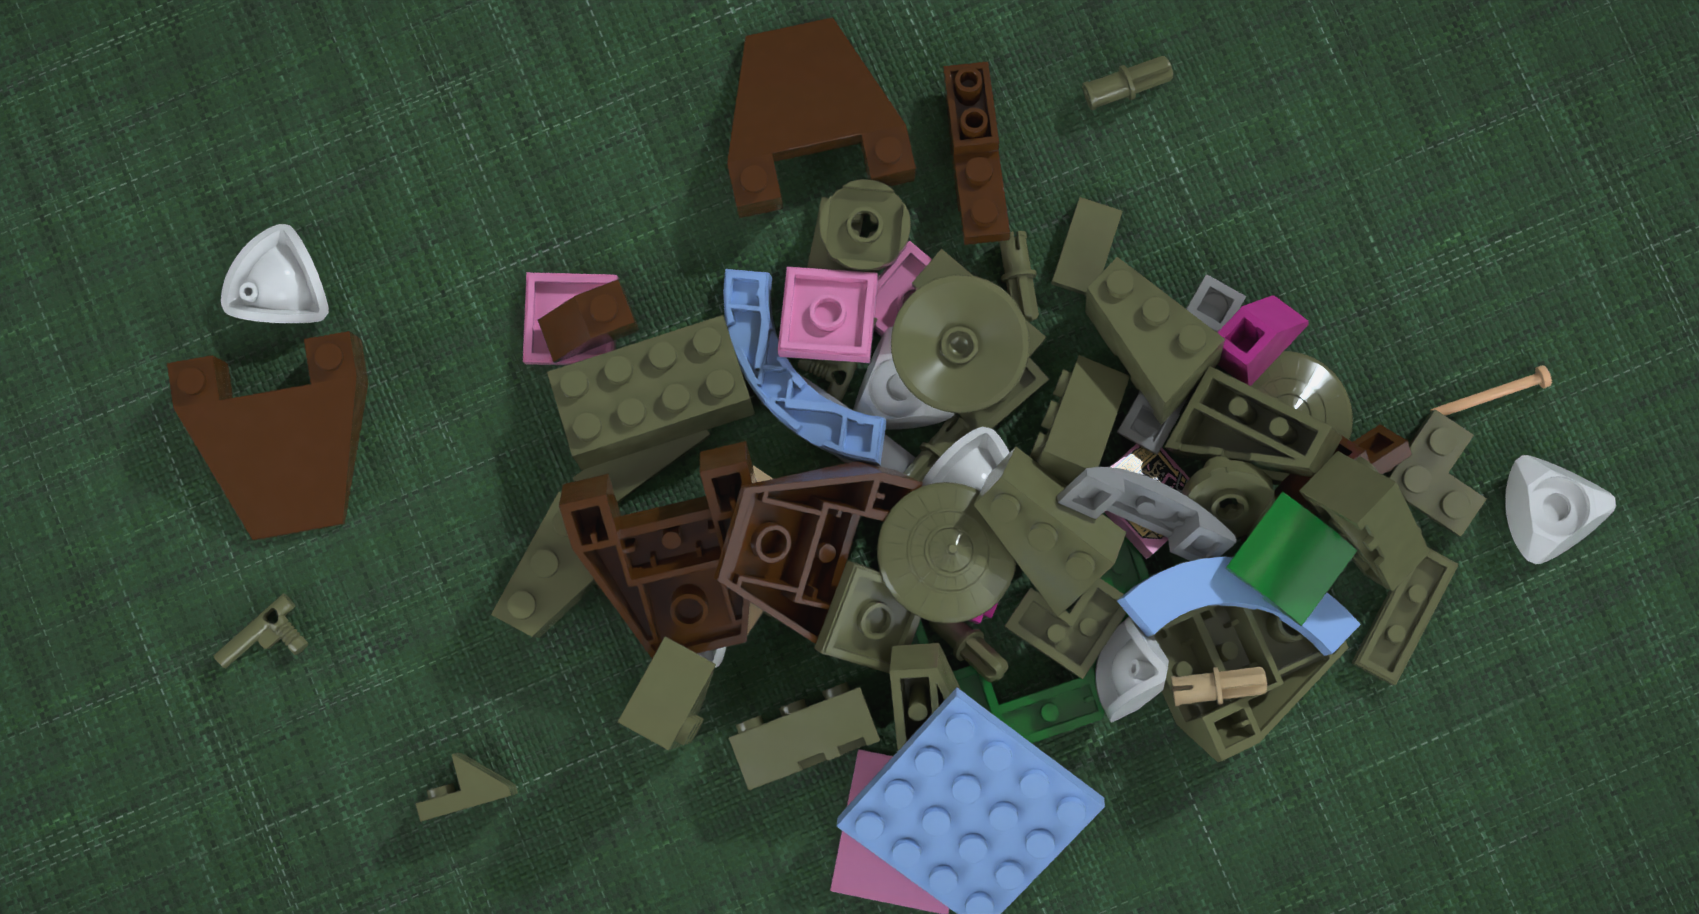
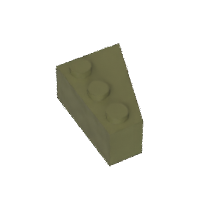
(1152, 336)
(1080, 420)
(1250, 427)
(1050, 542)
(545, 581)
(918, 685)
(670, 696)
(803, 736)

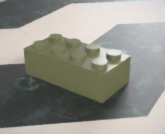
(650, 393)

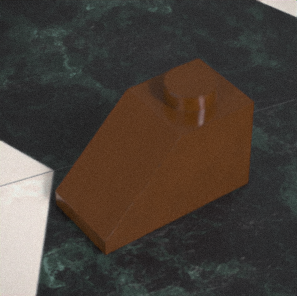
(588, 321)

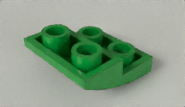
(1291, 558)

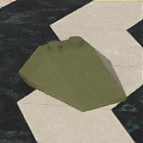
(1231, 641)

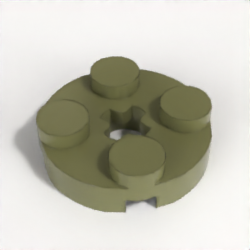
(885, 210)
(1236, 480)

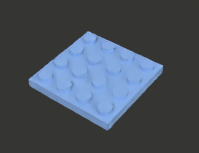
(970, 809)

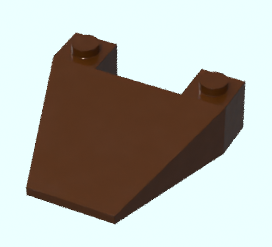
(804, 96)
(283, 451)
(796, 535)
(664, 559)

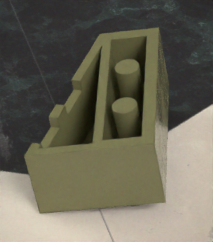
(1370, 516)

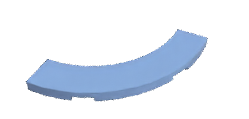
(781, 387)
(1209, 584)

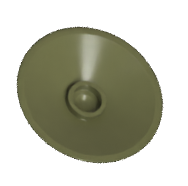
(960, 343)
(1309, 388)
(943, 555)

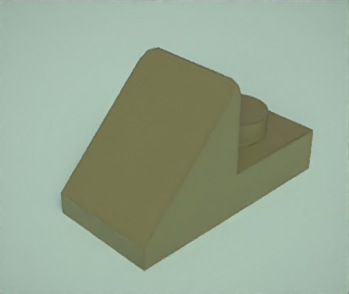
(477, 787)

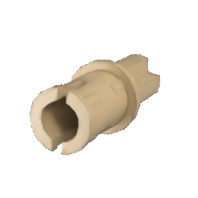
(1219, 685)

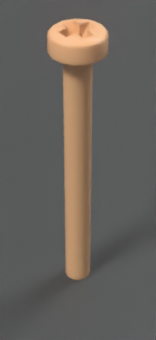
(1540, 377)

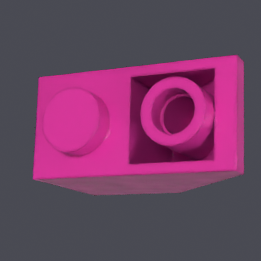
(1258, 337)

